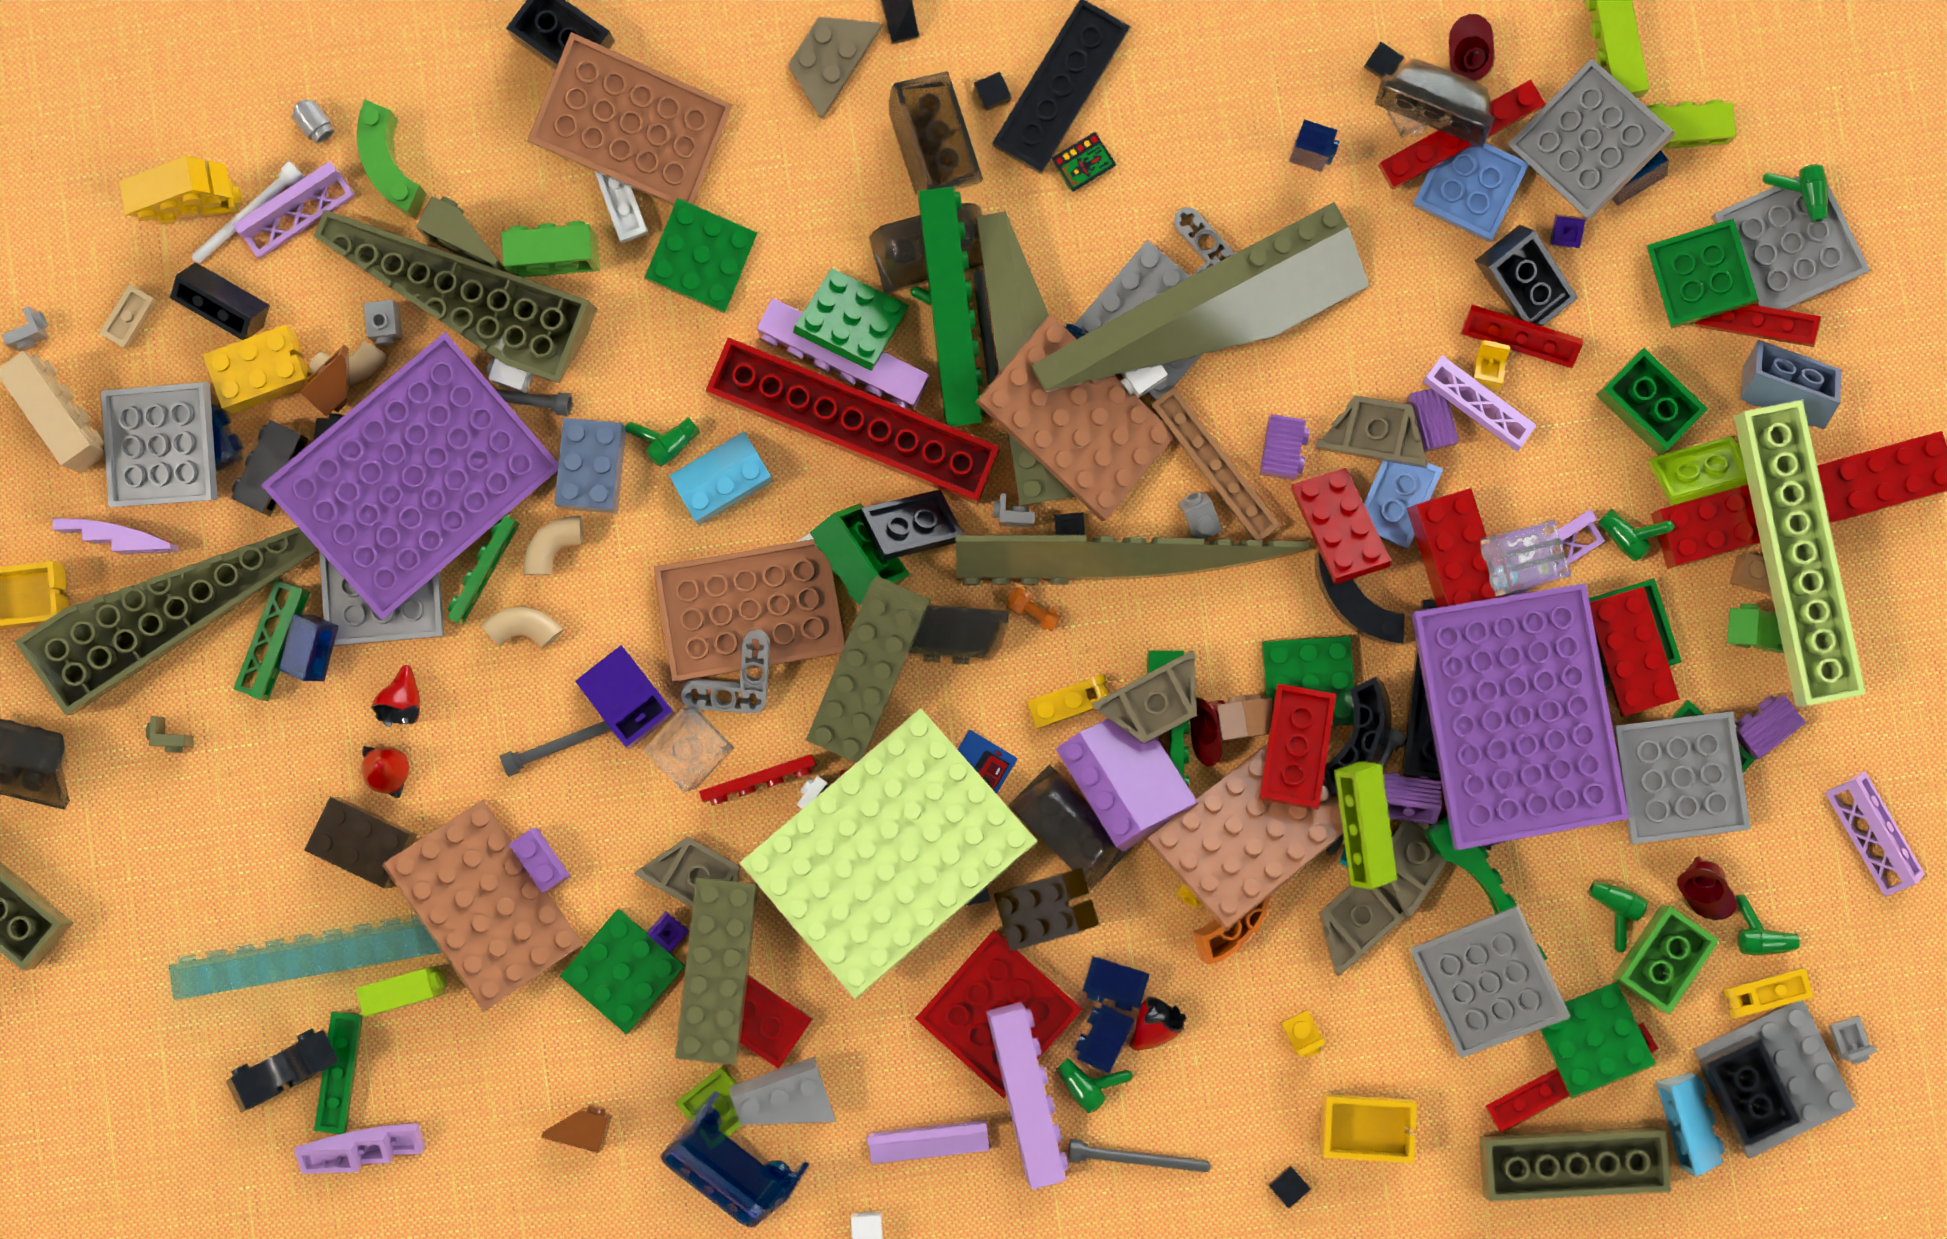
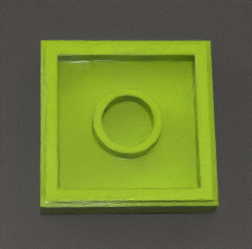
(720, 1082)

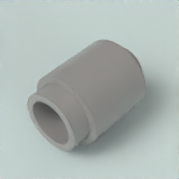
(312, 121)

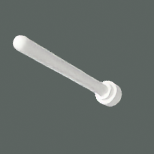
(288, 176)

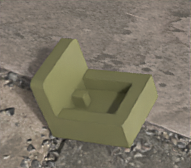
(172, 742)

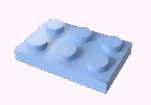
(1395, 490)

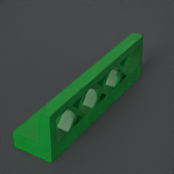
(269, 668)

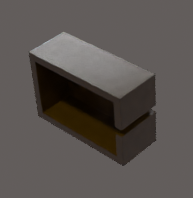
(358, 840)
(1042, 910)

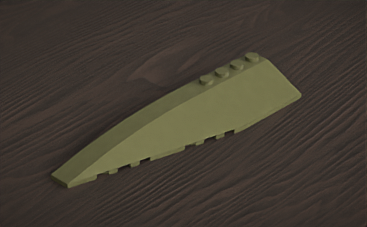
(1224, 306)
(1073, 558)

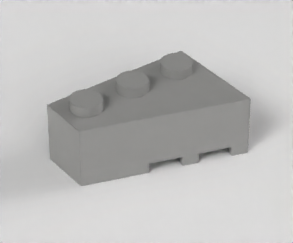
(783, 1096)

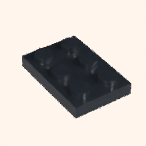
(910, 524)

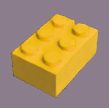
(175, 190)
(257, 369)
(31, 593)
(1368, 1128)

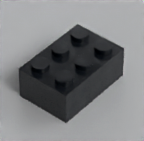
(546, 25)
(1749, 1091)

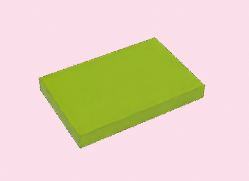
(1699, 470)

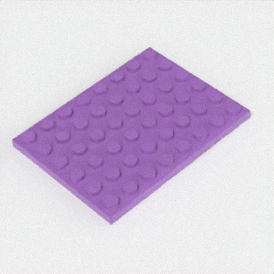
(412, 476)
(1519, 716)

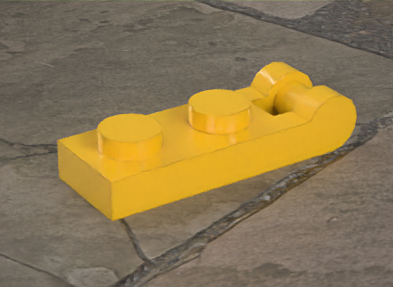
(1066, 702)
(1769, 992)

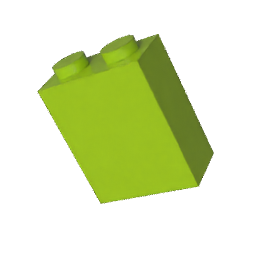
(401, 990)

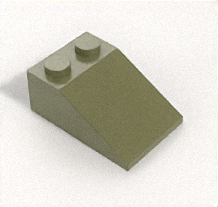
(448, 227)

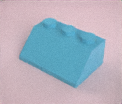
(721, 478)
(1690, 1123)

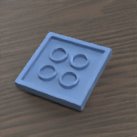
(1472, 189)

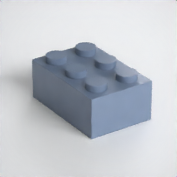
(1781, 376)
(590, 466)

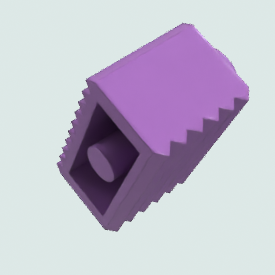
(1433, 419)
(1283, 447)
(1768, 725)
(1412, 798)
(539, 860)

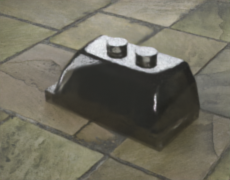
(1438, 100)
(933, 133)
(901, 254)
(960, 634)
(33, 764)
(1067, 825)

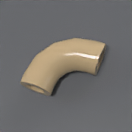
(362, 362)
(549, 541)
(524, 622)

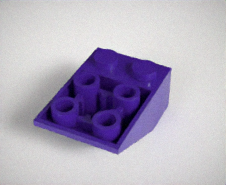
(625, 697)

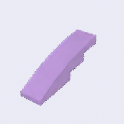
(122, 539)
(365, 1146)

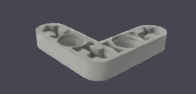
(1208, 230)
(746, 685)

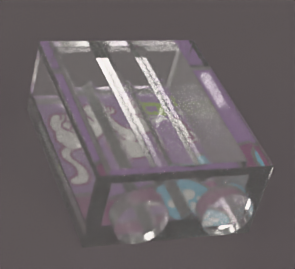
(1524, 557)

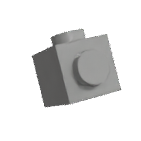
(383, 322)

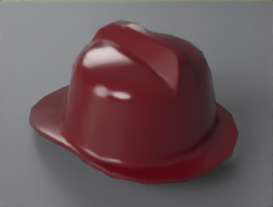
(1471, 47)
(1206, 732)
(1707, 890)

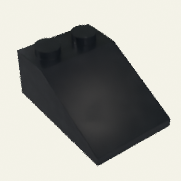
(1526, 276)

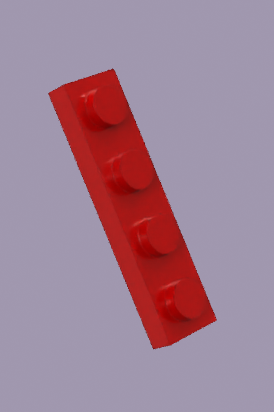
(1766, 324)
(1522, 336)
(746, 784)

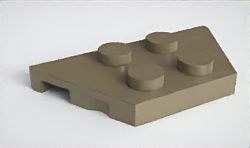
(830, 58)
(1376, 431)
(1154, 701)
(1415, 864)
(679, 867)
(1357, 922)

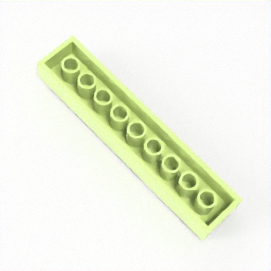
(1799, 554)

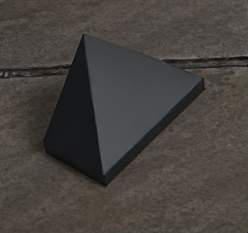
(900, 20)

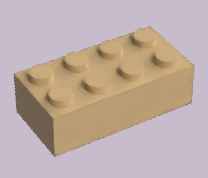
(52, 411)

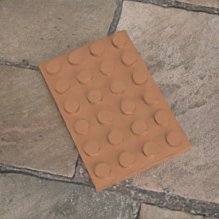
(629, 121)
(1083, 434)
(721, 598)
(1244, 848)
(482, 905)

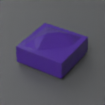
(1567, 231)
(668, 932)

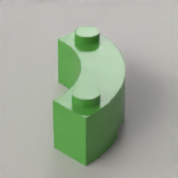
(376, 151)
(1754, 627)

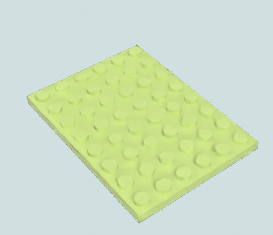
(888, 853)

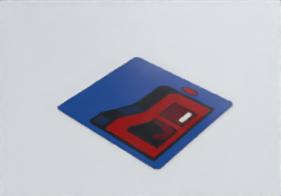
(987, 759)

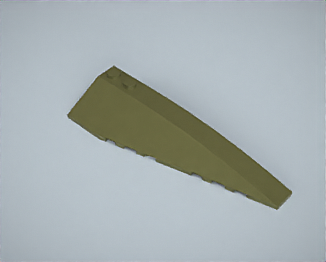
(497, 311)
(1015, 316)
(118, 634)

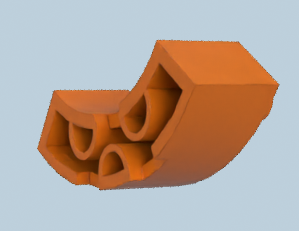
(1217, 944)

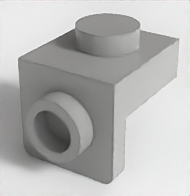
(27, 335)
(1200, 515)
(1851, 1040)

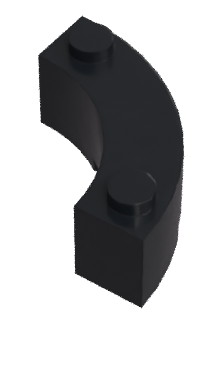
(1357, 610)
(1370, 730)
(292, 1066)

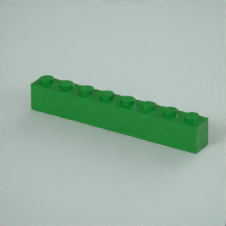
(949, 305)

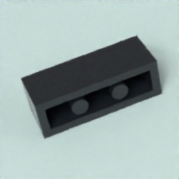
(219, 301)
(275, 449)

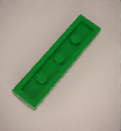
(488, 559)
(338, 1079)

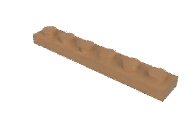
(1215, 465)

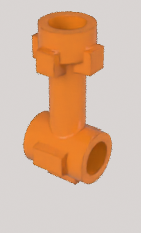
(1020, 601)

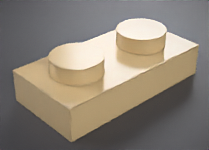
(128, 316)

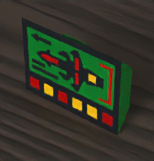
(1083, 162)

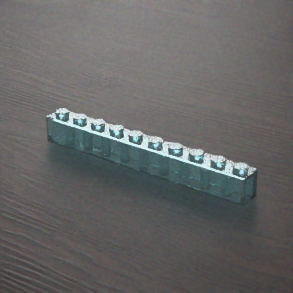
(300, 959)

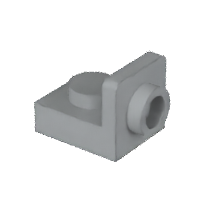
(1017, 517)

